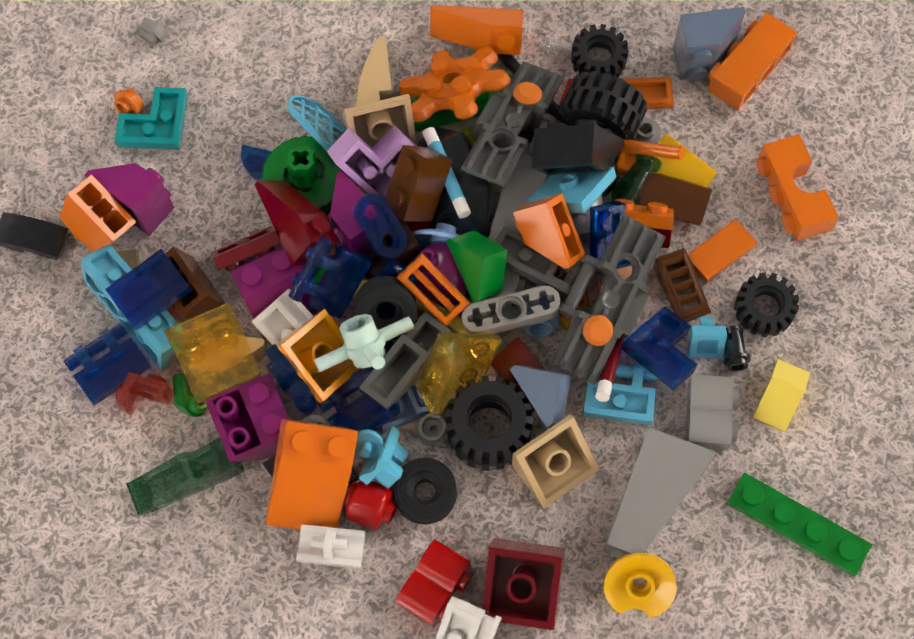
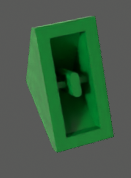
(479, 263)

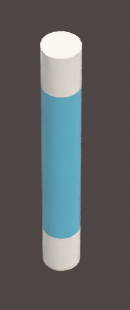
(451, 184)

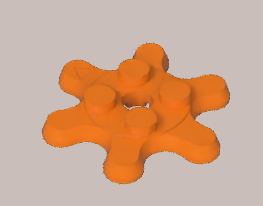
(454, 84)

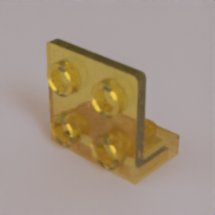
(213, 352)
(452, 363)

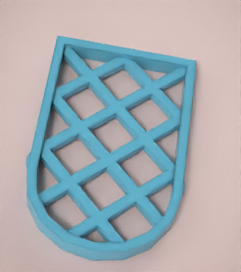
(314, 128)

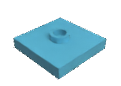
(578, 188)

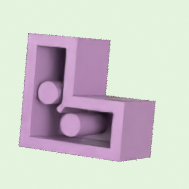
(366, 165)

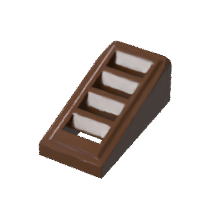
(686, 269)

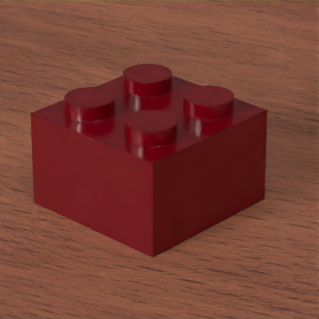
(523, 583)

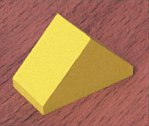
(782, 395)

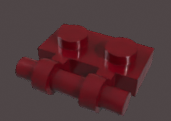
(258, 243)

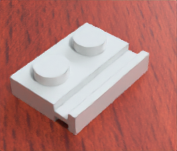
(281, 318)
(466, 622)

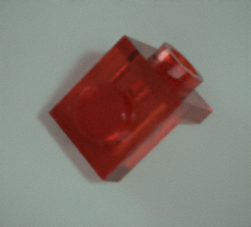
(149, 387)

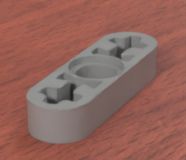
(533, 295)

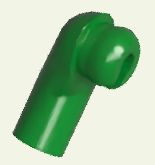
(184, 398)

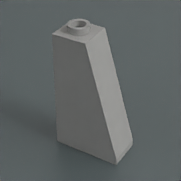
(657, 487)

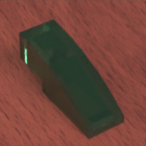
(182, 477)

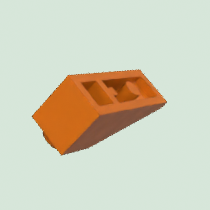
(479, 27)

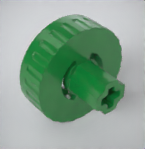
(305, 162)

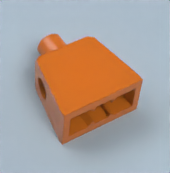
(94, 215)

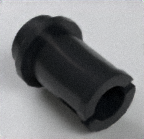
(736, 356)

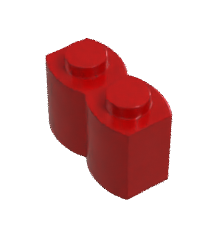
(434, 583)

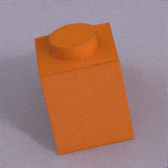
(550, 230)

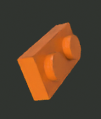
(653, 216)

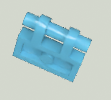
(626, 402)

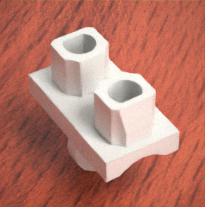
(331, 546)

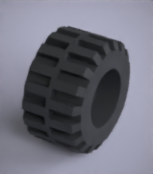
(604, 100)
(488, 395)

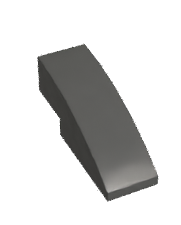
(403, 362)

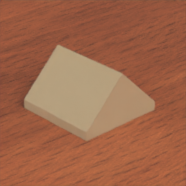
(376, 118)
(555, 461)

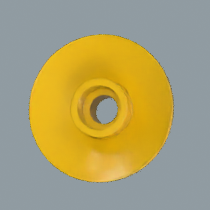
(651, 596)

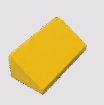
(689, 168)

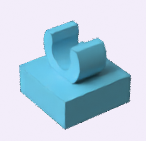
(707, 339)

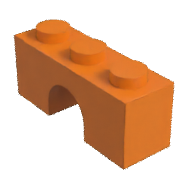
(803, 212)

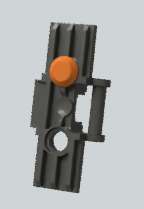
(507, 113)
(618, 304)

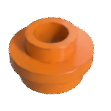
(128, 102)

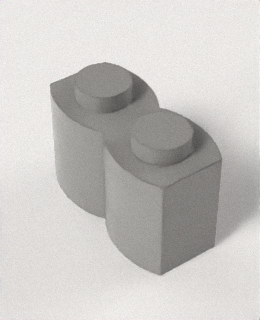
(710, 411)

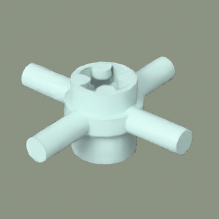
(363, 342)

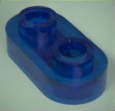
(379, 225)

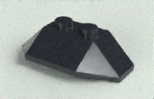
(475, 189)

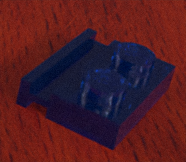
(148, 289)

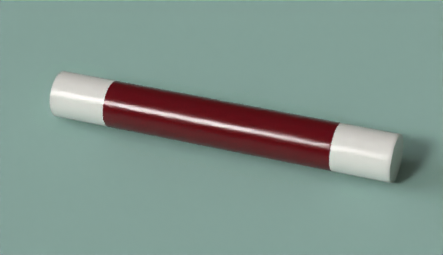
(608, 373)

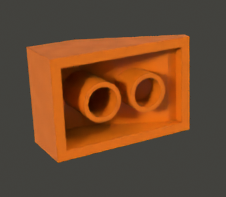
(310, 474)

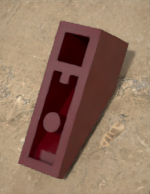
(294, 219)

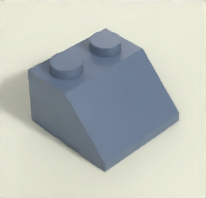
(705, 40)

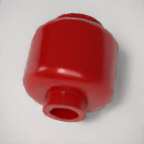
(369, 504)

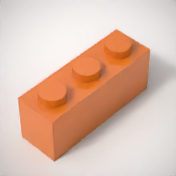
(751, 60)

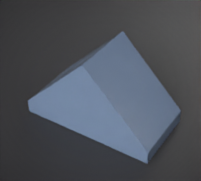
(545, 391)

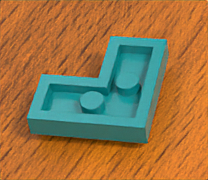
(161, 128)

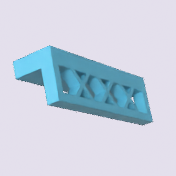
(102, 270)

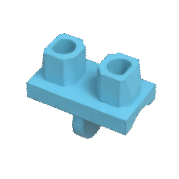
(381, 456)

